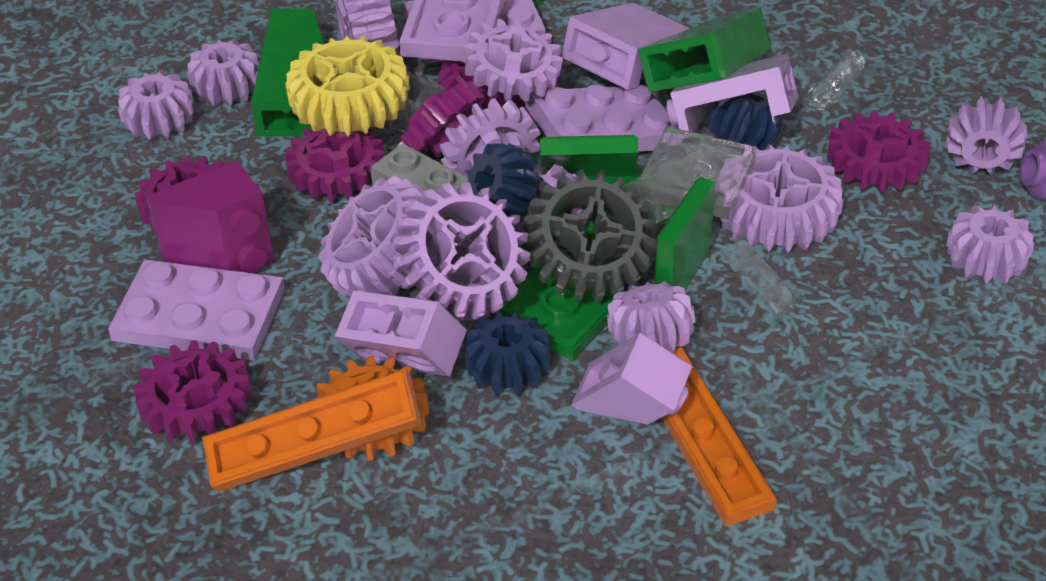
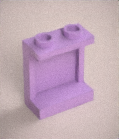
(609, 40)
(771, 74)

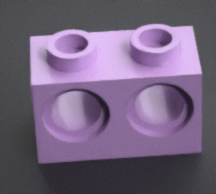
(403, 329)

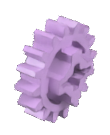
(512, 60)
(488, 126)

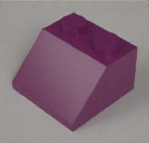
(213, 221)

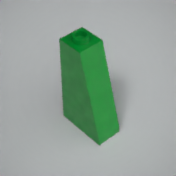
(286, 35)
(705, 51)

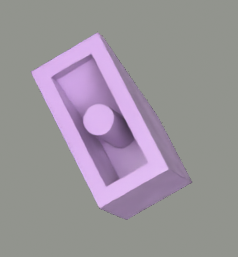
(634, 382)

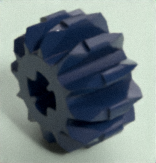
(744, 120)
(508, 175)
(507, 353)

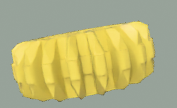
(347, 85)

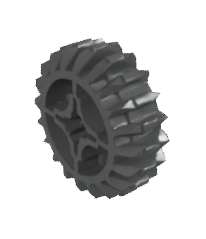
(629, 238)

